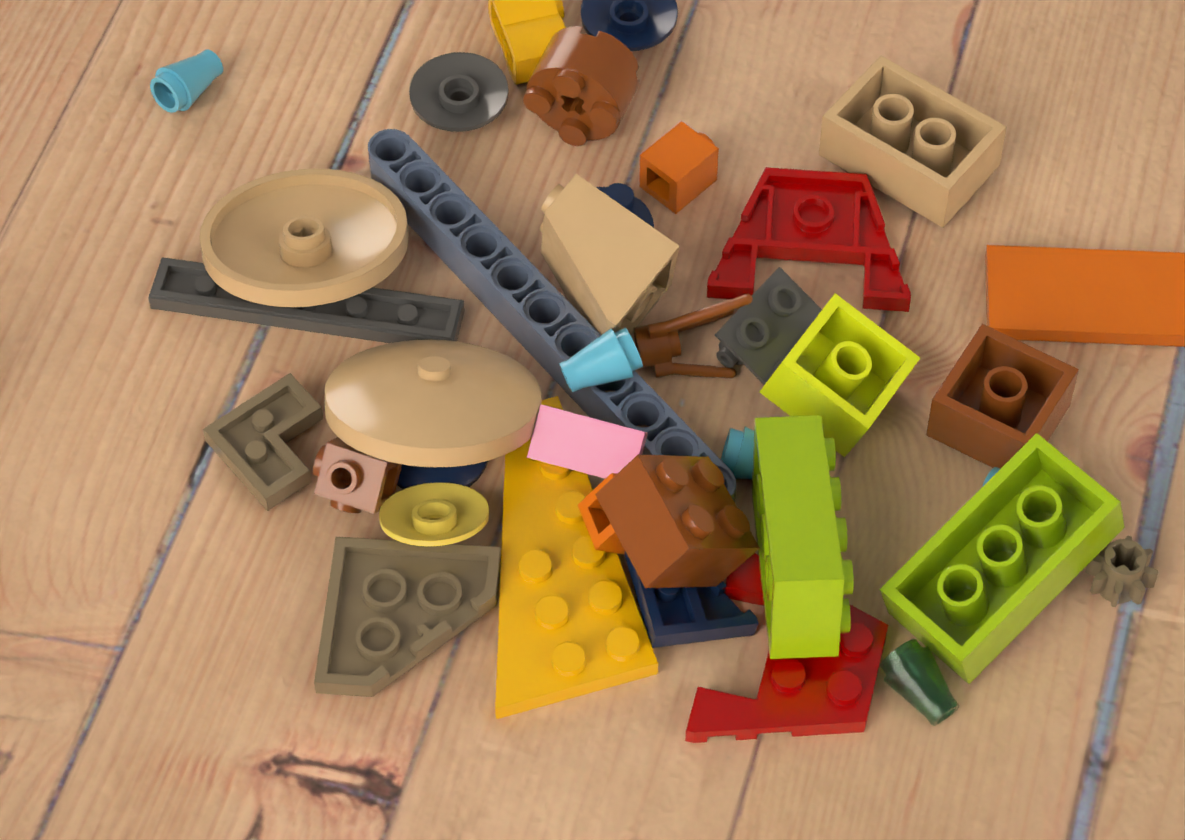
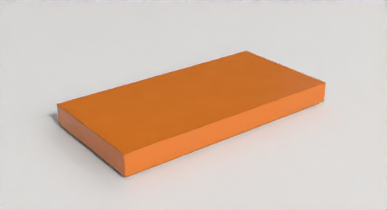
(1086, 295)

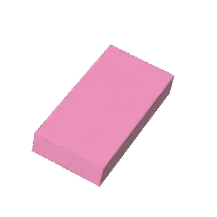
(583, 442)

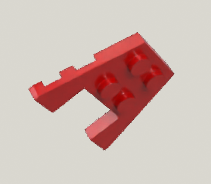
(812, 220)
(795, 693)

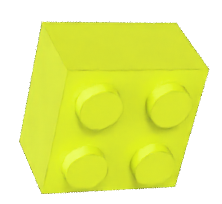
(841, 371)

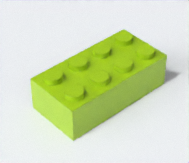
(800, 537)
(1003, 557)

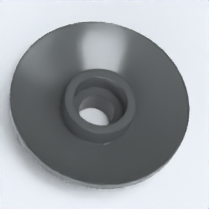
(458, 92)

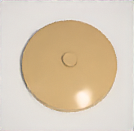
(304, 237)
(432, 403)

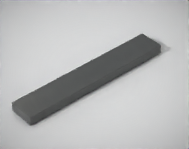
(371, 315)

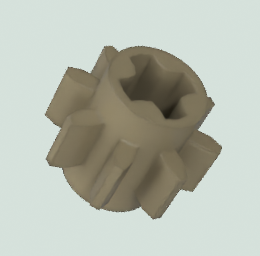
(1122, 572)

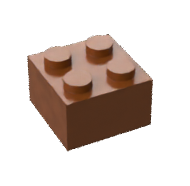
(1000, 398)
(677, 521)

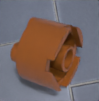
(582, 85)

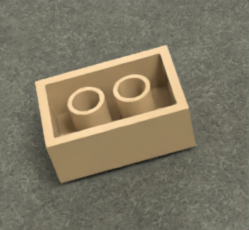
(912, 140)

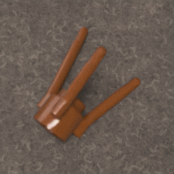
(661, 340)

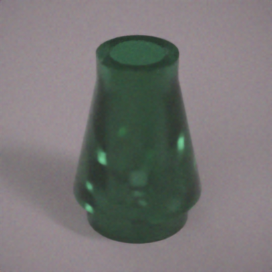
(919, 681)

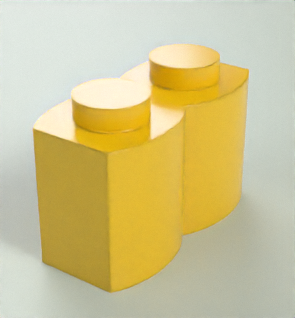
(524, 31)

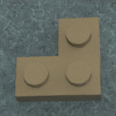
(255, 440)

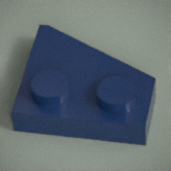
(690, 613)

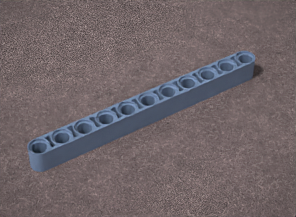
(521, 294)

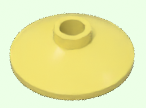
(434, 514)

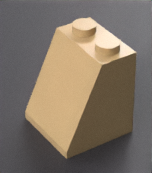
(604, 256)

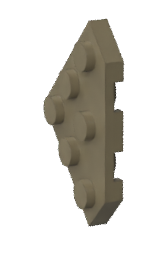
(396, 607)

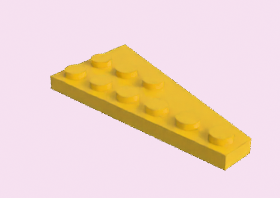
(562, 604)

